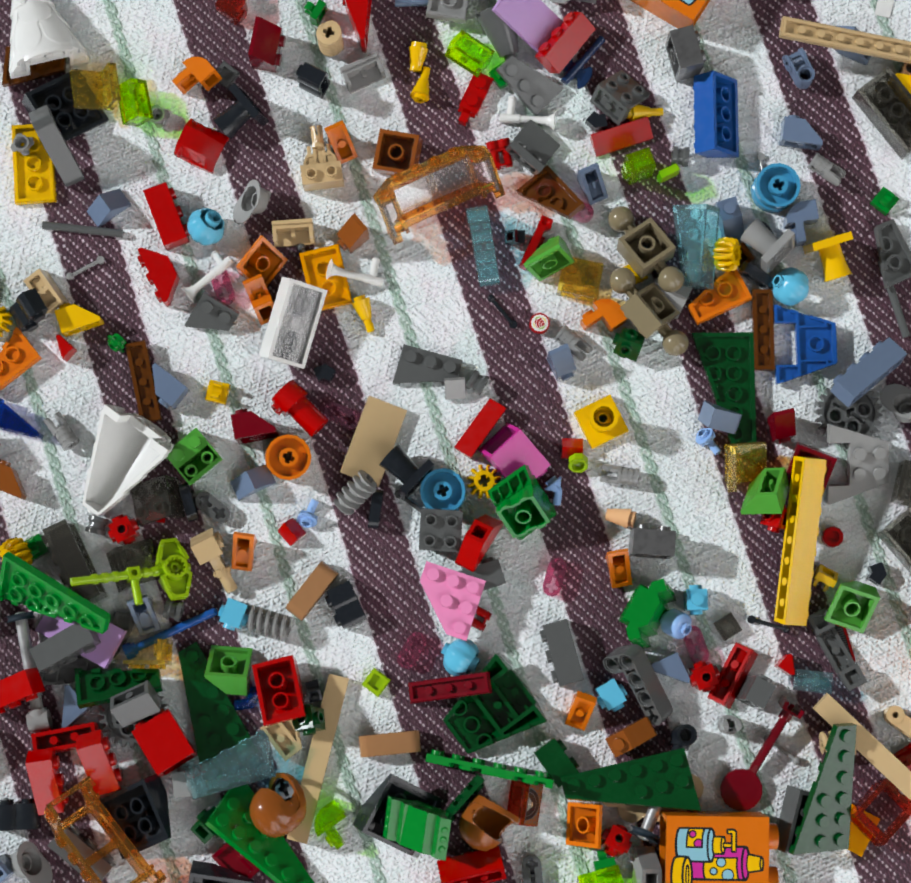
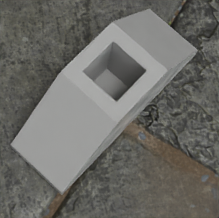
(645, 865)

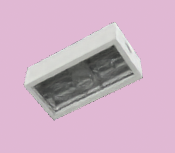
(293, 322)

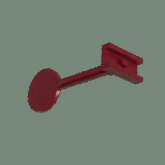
(742, 787)

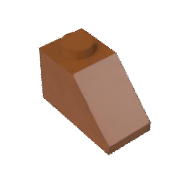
(352, 234)
(10, 481)
(630, 736)

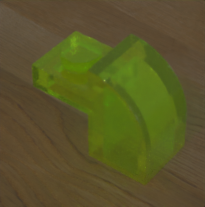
(325, 821)

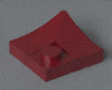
(232, 860)

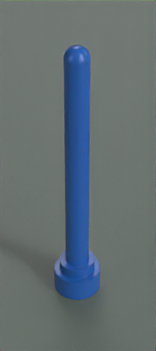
(133, 649)

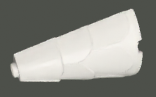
(40, 36)
(122, 457)

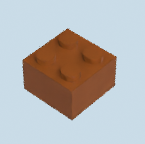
(396, 151)

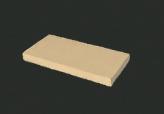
(373, 438)

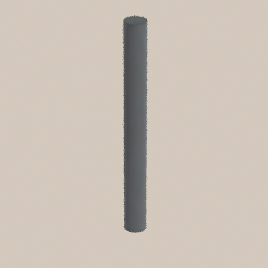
(82, 229)
(897, 310)

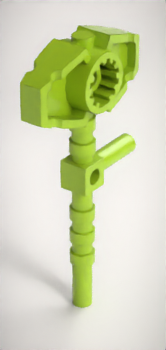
(170, 565)

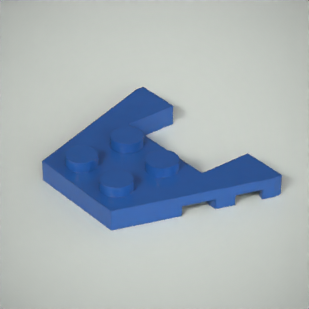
(813, 344)

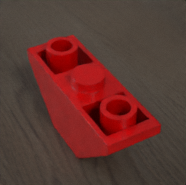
(161, 273)
(478, 541)

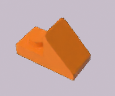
(340, 142)
(243, 551)
(619, 568)
(580, 710)

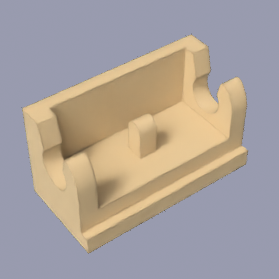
(293, 232)
(46, 289)

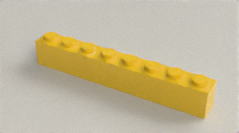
(800, 541)

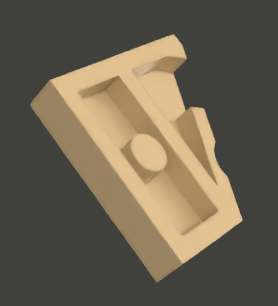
(284, 738)

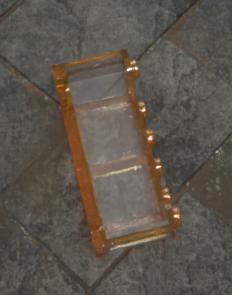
(435, 187)

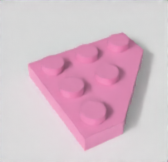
(452, 597)

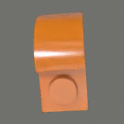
(196, 71)
(259, 297)
(607, 311)

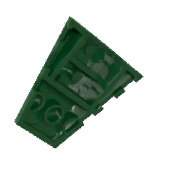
(496, 715)

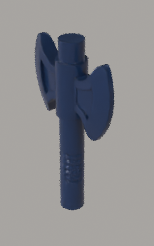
(576, 70)

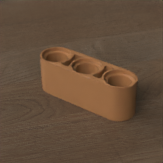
(311, 590)
(389, 743)

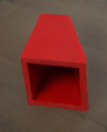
(164, 742)

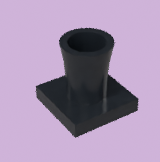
(238, 113)
(405, 470)

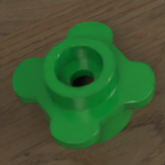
(116, 342)

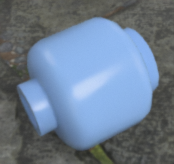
(676, 623)

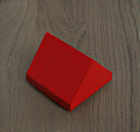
(571, 446)
(291, 531)
(786, 664)

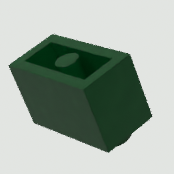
(556, 761)

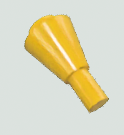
(421, 90)
(642, 111)
(363, 308)

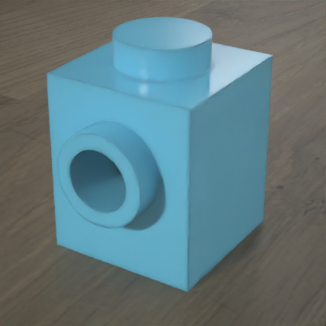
(695, 599)
(233, 614)
(611, 695)

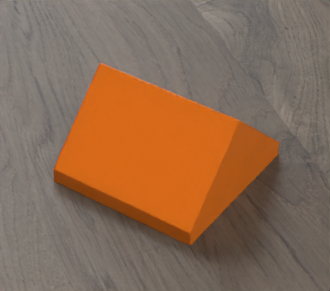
(261, 259)
(584, 824)

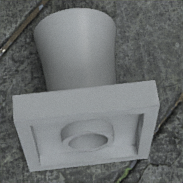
(767, 244)

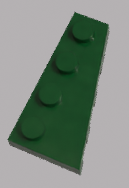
(97, 685)
(462, 799)

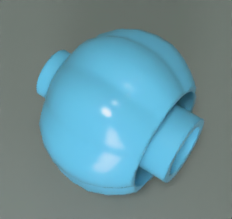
(206, 226)
(790, 286)
(460, 657)

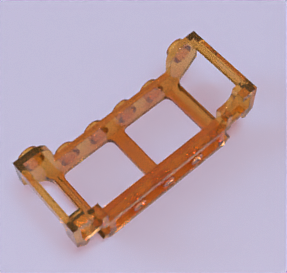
(117, 837)

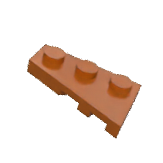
(727, 293)
(16, 358)

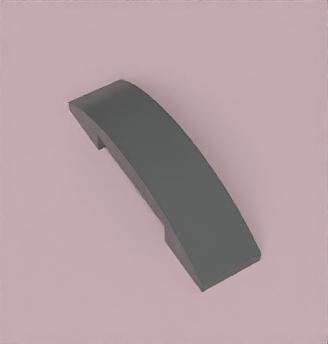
(836, 651)

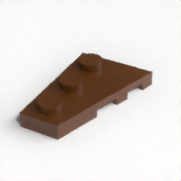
(37, 71)
(551, 193)

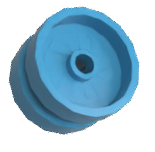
(779, 198)
(438, 480)

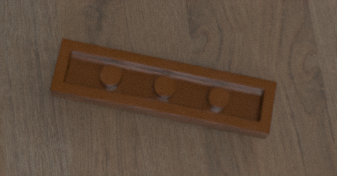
(763, 329)
(143, 380)

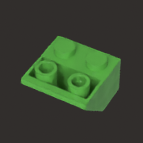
(193, 456)
(767, 492)

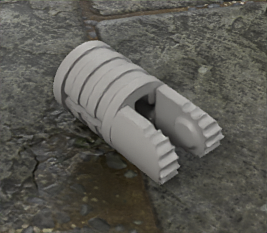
(826, 169)
(574, 342)
(64, 433)
(625, 475)
(723, 724)

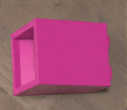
(511, 450)

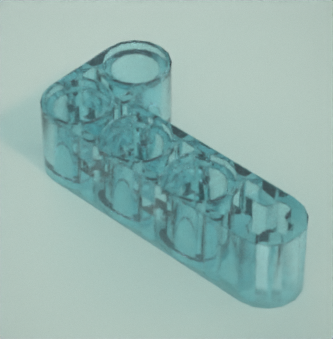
(483, 245)

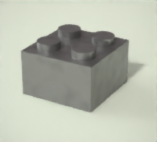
(685, 53)
(652, 542)

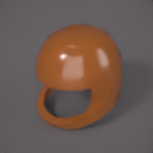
(273, 814)
(484, 823)

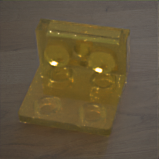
(96, 88)
(580, 280)
(743, 463)
(162, 650)

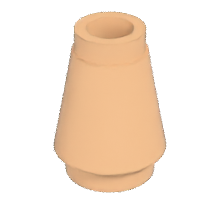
(621, 517)

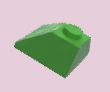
(549, 258)
(853, 605)
(229, 669)

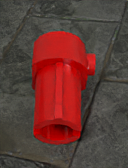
(292, 401)

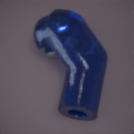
(249, 702)

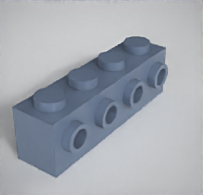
(868, 371)

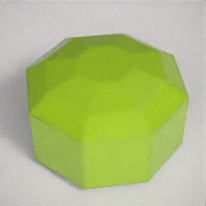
(578, 463)

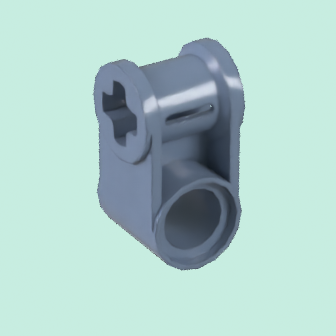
(797, 65)

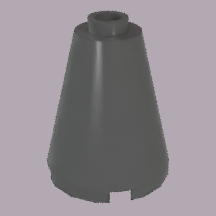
(499, 33)

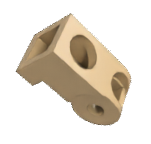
(898, 719)

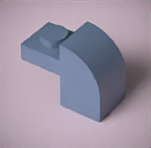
(799, 215)

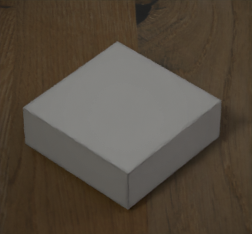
(455, 388)

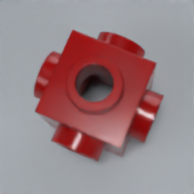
(774, 521)
(130, 532)
(697, 672)
(610, 844)

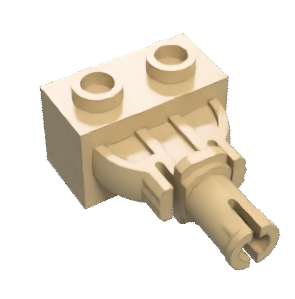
(321, 168)
(208, 547)

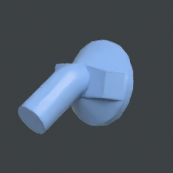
(705, 437)
(554, 485)
(307, 518)

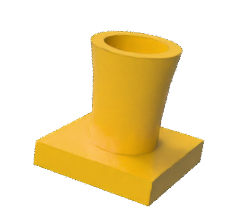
(831, 255)
(596, 431)

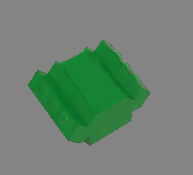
(521, 503)
(645, 610)
(417, 826)

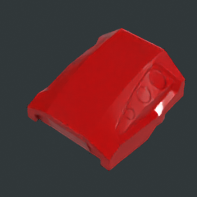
(200, 146)

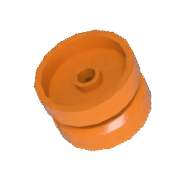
(299, 459)

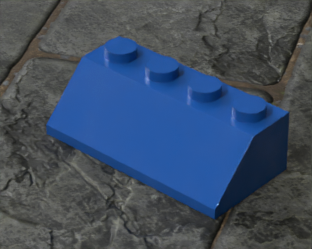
(716, 115)

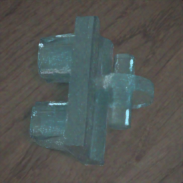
(813, 681)

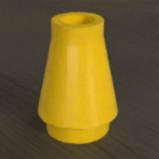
(417, 55)

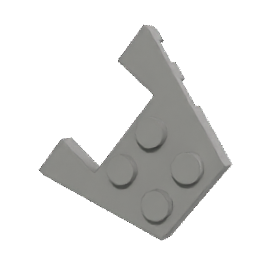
(865, 463)

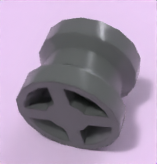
(680, 156)
(477, 382)
(97, 525)
(173, 610)

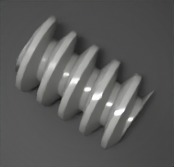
(356, 493)
(269, 624)

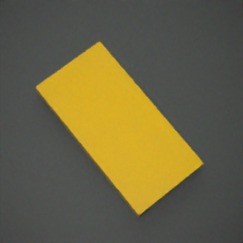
(33, 173)

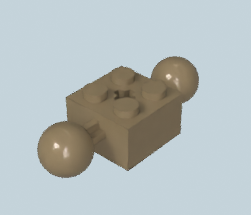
(646, 248)
(649, 311)

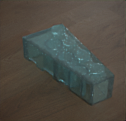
(696, 234)
(233, 767)

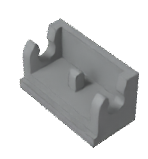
(362, 72)

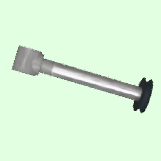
(39, 717)

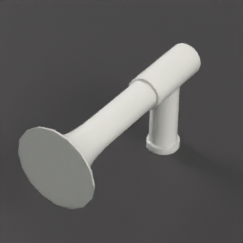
(510, 117)
(222, 265)
(333, 270)

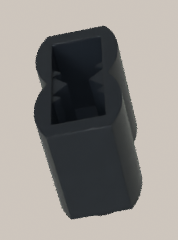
(313, 79)
(28, 310)
(346, 605)
(19, 815)

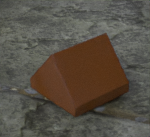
(746, 255)

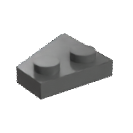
(212, 314)

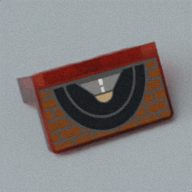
(525, 802)

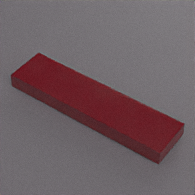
(450, 687)

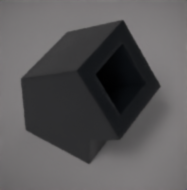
(597, 122)
(515, 237)
(325, 373)
(876, 573)
(314, 690)

